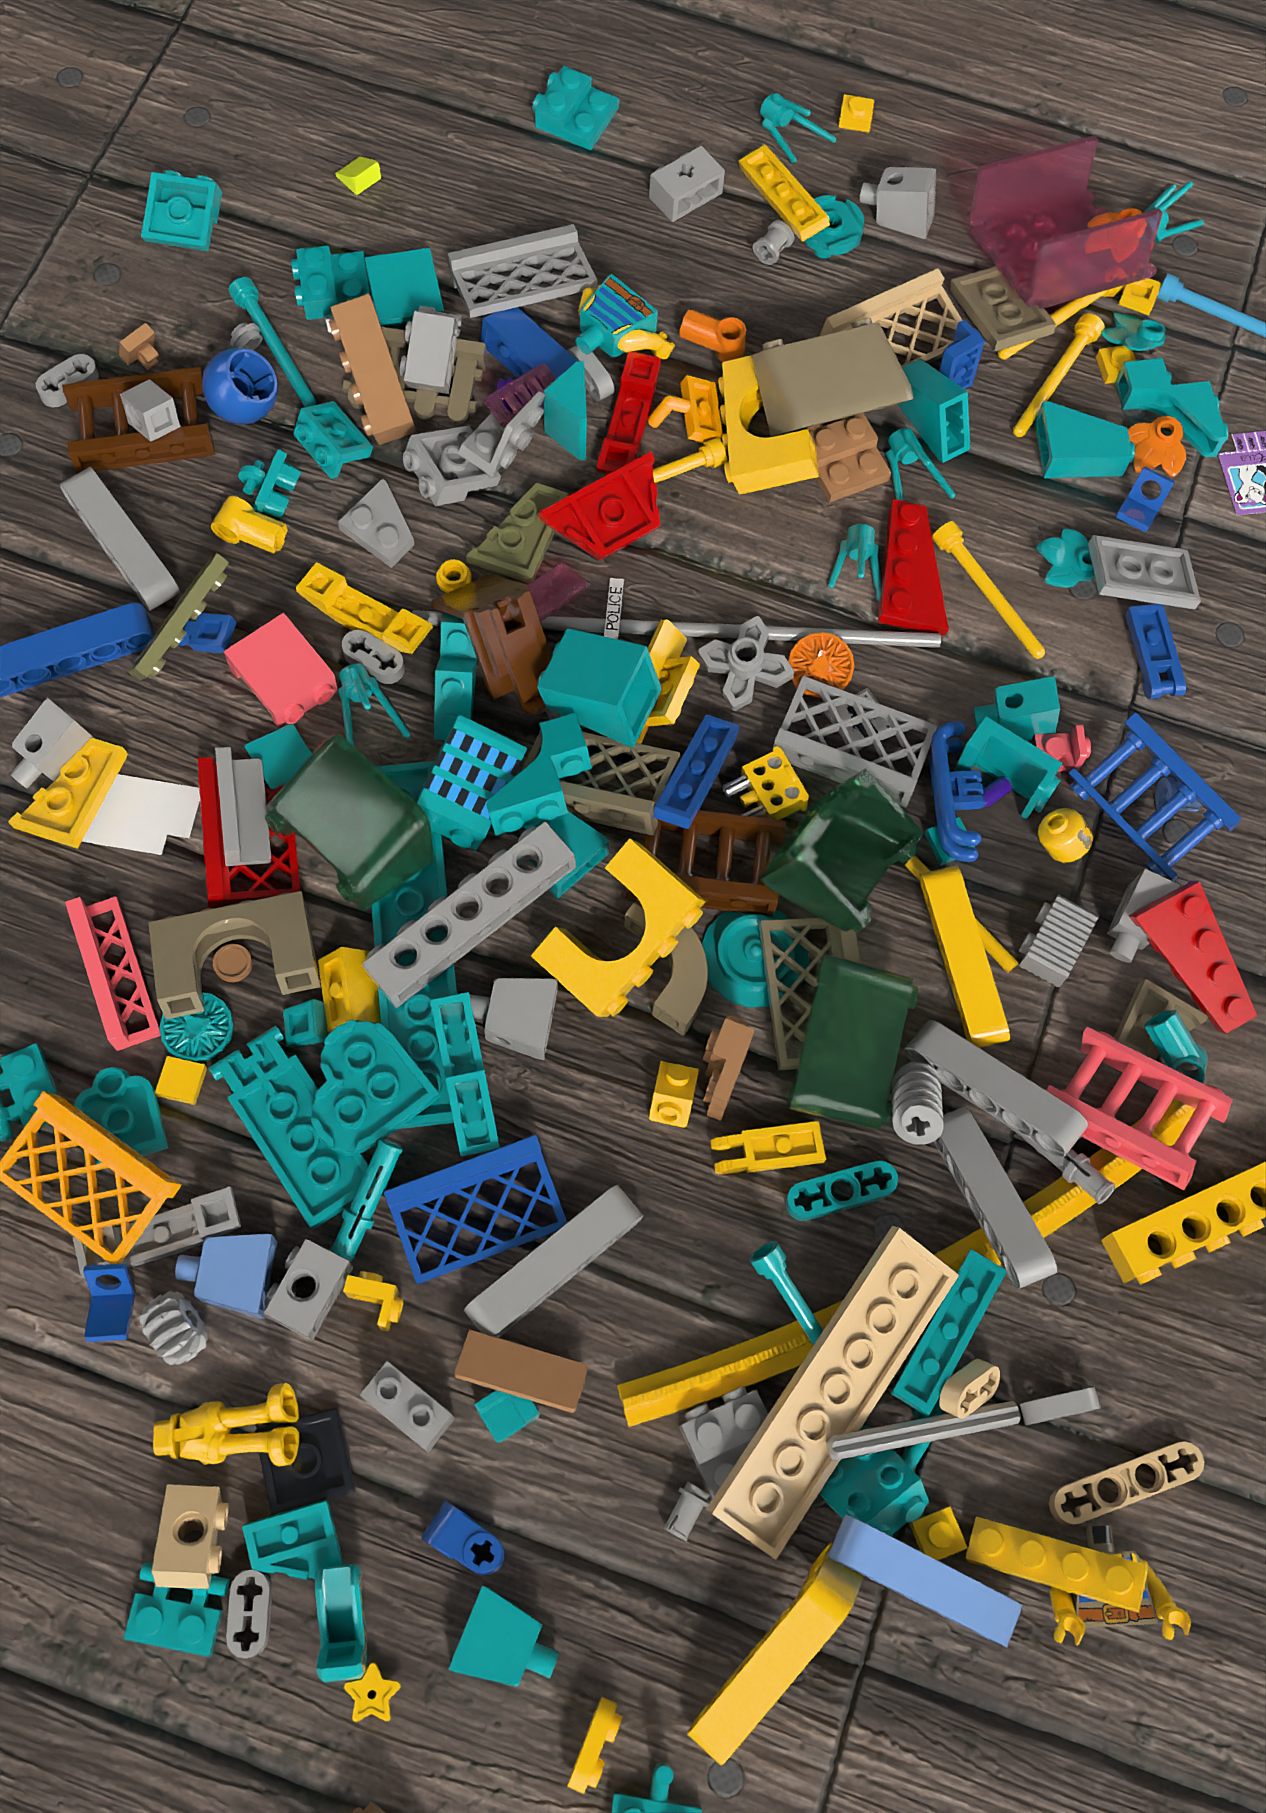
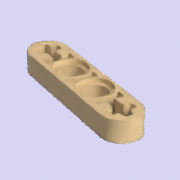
(1128, 1488)

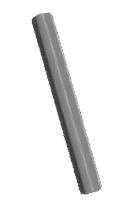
(921, 1431)

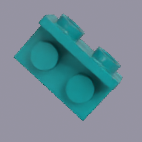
(330, 437)

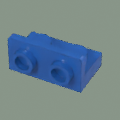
(963, 355)

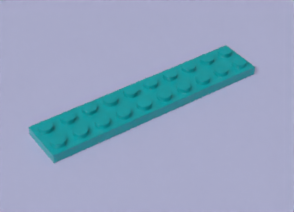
(413, 1020)

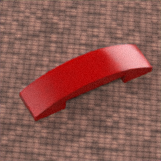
(630, 412)

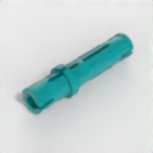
(346, 1242)

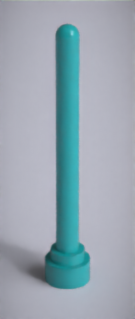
(246, 295)
(770, 1262)

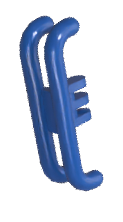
(954, 792)

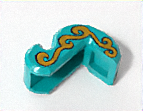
(340, 1623)

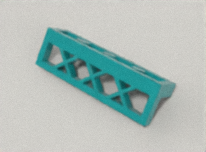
(948, 1333)

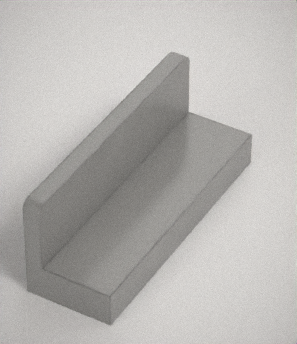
(242, 809)

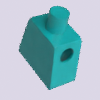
(1023, 708)
(585, 843)
(501, 1642)

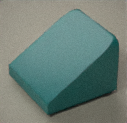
(305, 1023)

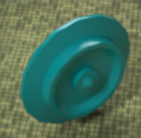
(737, 960)

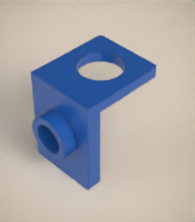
(1137, 508)
(110, 1304)

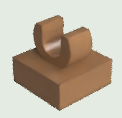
(139, 346)

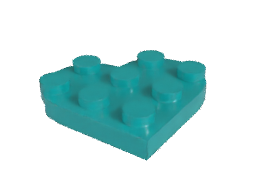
(368, 1088)

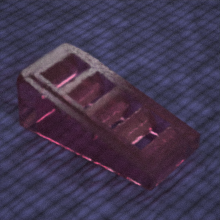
(535, 379)

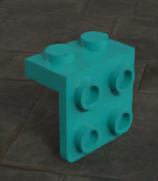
(876, 1490)

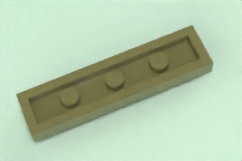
(171, 630)

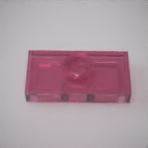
(555, 590)

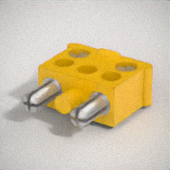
(776, 776)

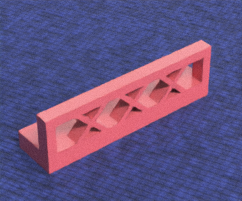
(99, 977)

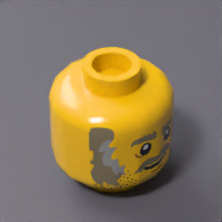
(1065, 835)

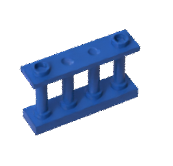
(1165, 762)

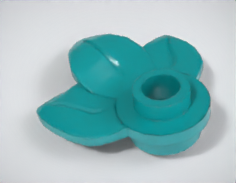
(1135, 333)
(1067, 559)

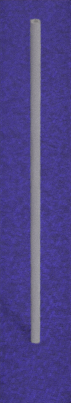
(726, 630)

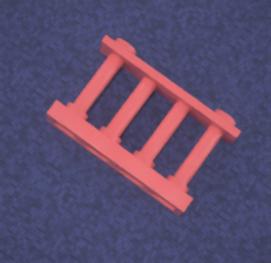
(1136, 1143)

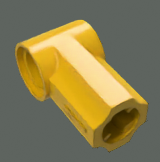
(240, 522)

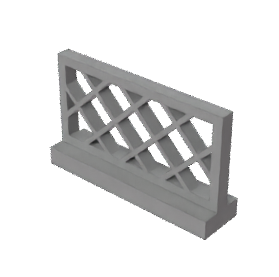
(517, 258)
(838, 763)

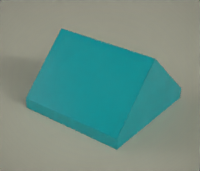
(566, 410)

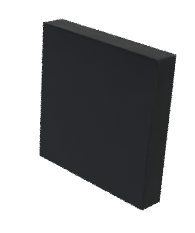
(320, 1468)

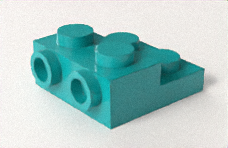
(574, 108)
(181, 210)
(327, 279)

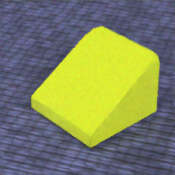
(360, 174)

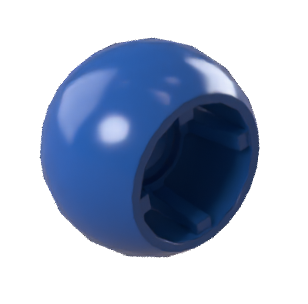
(239, 385)

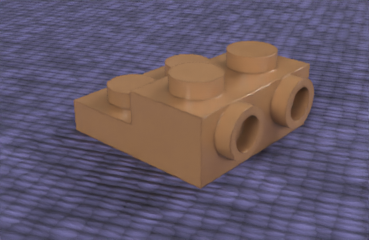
(848, 457)
(725, 1056)

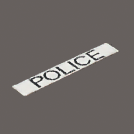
(614, 608)

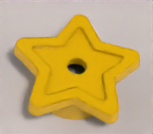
(384, 1692)

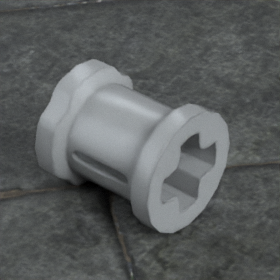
(777, 238)

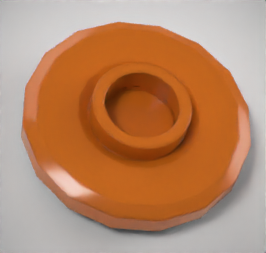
(823, 659)

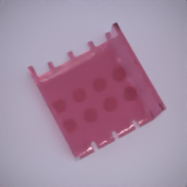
(1035, 229)

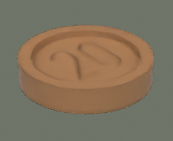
(232, 963)

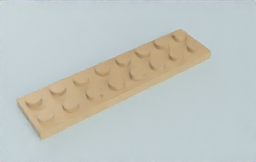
(832, 1392)

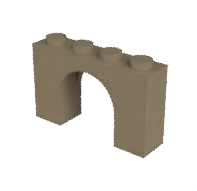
(186, 940)

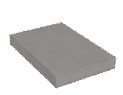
(1143, 572)

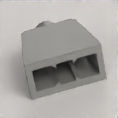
(903, 199)
(47, 743)
(1140, 892)
(518, 1014)

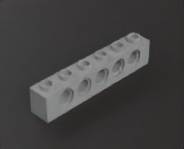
(494, 910)

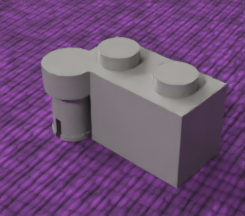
(431, 350)

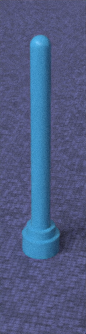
(1173, 290)

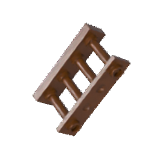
(134, 449)
(721, 891)

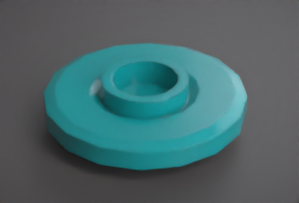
(201, 1034)

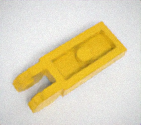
(772, 1148)

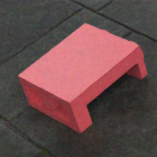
(282, 670)

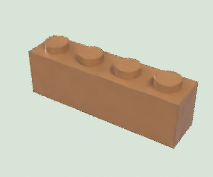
(373, 370)

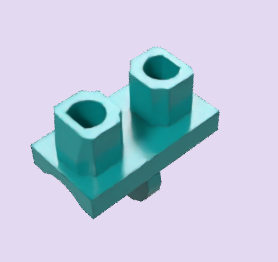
(279, 474)

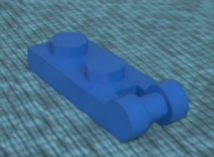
(1155, 650)

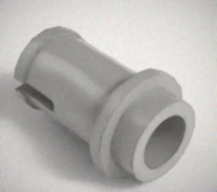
(686, 1511)

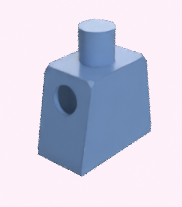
(232, 1272)

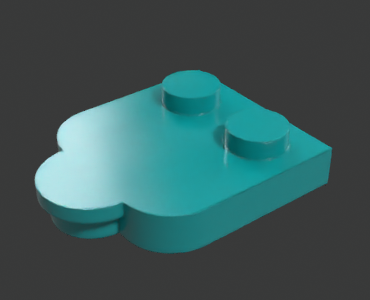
(126, 1109)

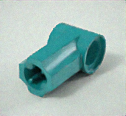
(1177, 1044)

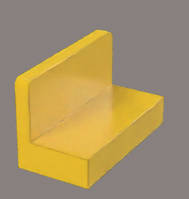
(348, 988)

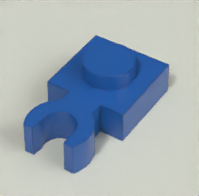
(209, 633)

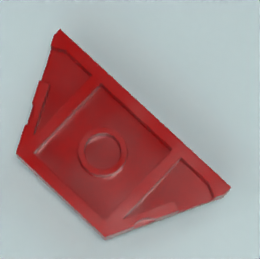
(609, 511)

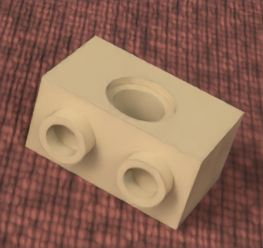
(183, 1511)

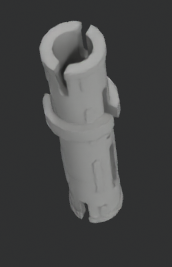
(1078, 1169)

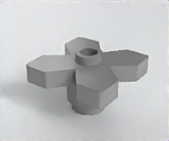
(746, 663)

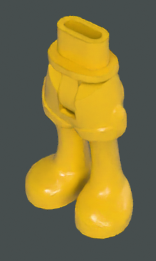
(207, 1436)

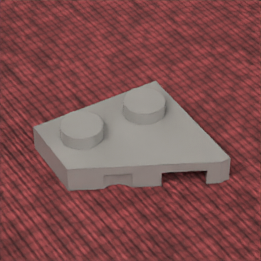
(378, 525)

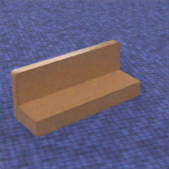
(521, 1371)

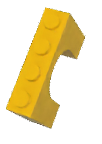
(753, 460)
(668, 909)

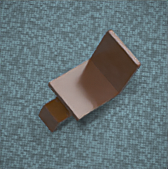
(503, 636)

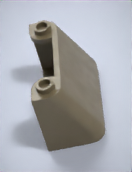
(829, 377)

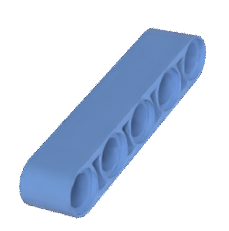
(925, 1580)

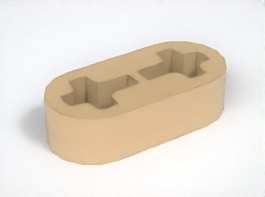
(969, 1388)

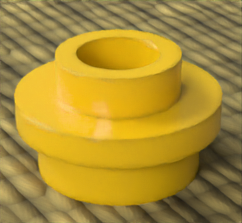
(450, 569)

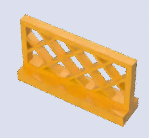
(106, 1148)

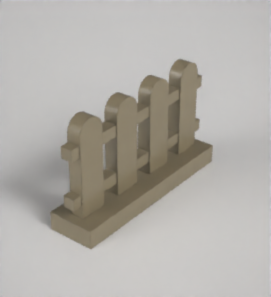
(468, 367)

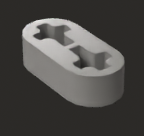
(65, 374)
(596, 376)
(377, 652)
(1060, 1406)
(238, 1614)

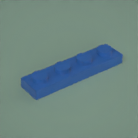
(696, 772)

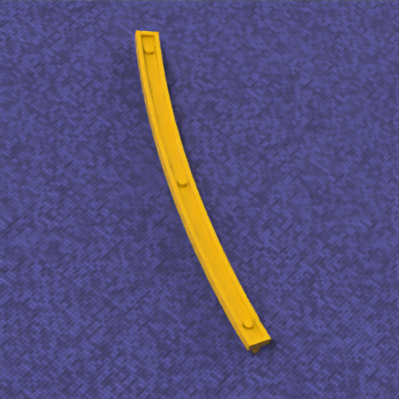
(789, 1345)

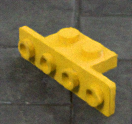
(674, 674)

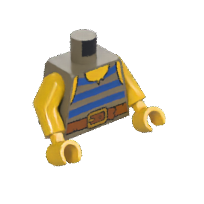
(1079, 1612)

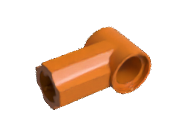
(722, 336)

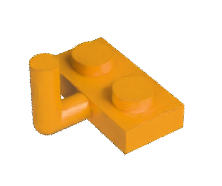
(699, 406)

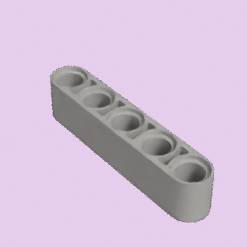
(119, 538)
(998, 1089)
(994, 1200)
(553, 1263)

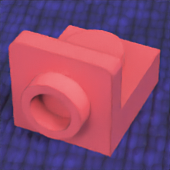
(1065, 747)

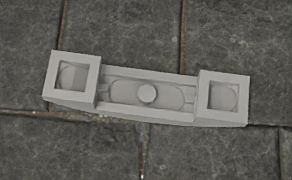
(170, 1231)

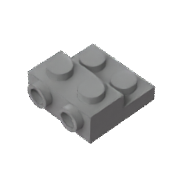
(440, 468)
(722, 1435)

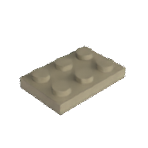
(999, 309)

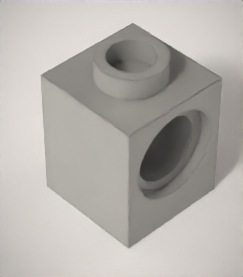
(150, 410)

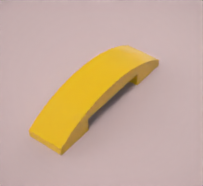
(357, 611)

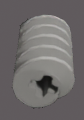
(917, 1103)

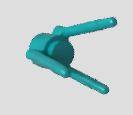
(779, 112)
(1163, 203)
(907, 450)
(860, 547)
(358, 688)

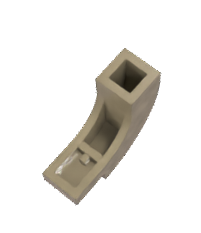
(684, 993)

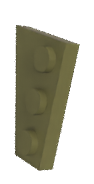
(521, 539)

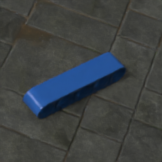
(73, 647)

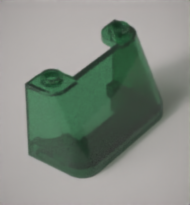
(354, 821)
(843, 852)
(852, 1042)

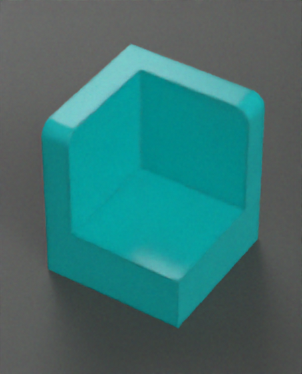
(505, 1414)

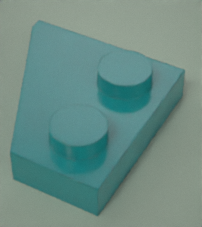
(294, 1541)

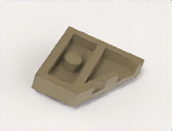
(1144, 1005)

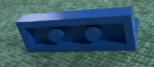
(522, 344)

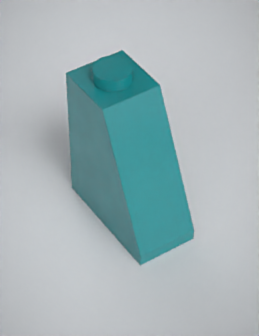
(937, 410)
(1080, 444)

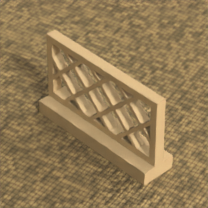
(901, 300)

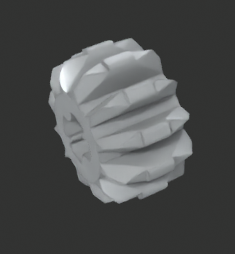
(173, 1328)

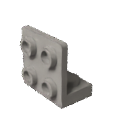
(496, 447)

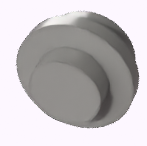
(246, 336)

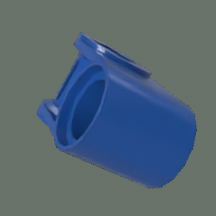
(458, 1536)

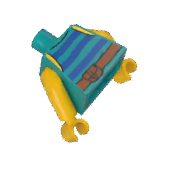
(619, 321)

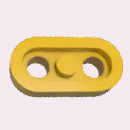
(602, 1727)

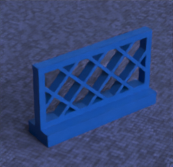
(465, 1175)

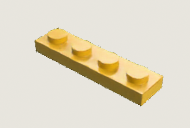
(784, 193)
(1057, 1564)

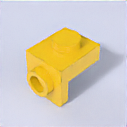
(673, 1094)
(370, 1288)

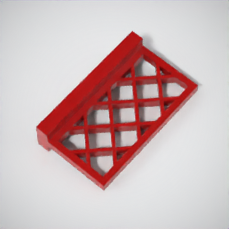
(216, 872)

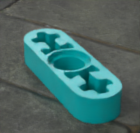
(865, 1172)

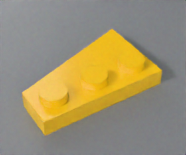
(74, 798)

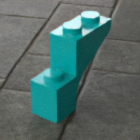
(1150, 388)
(454, 676)
(536, 791)

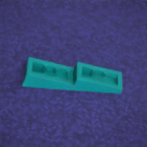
(464, 1074)

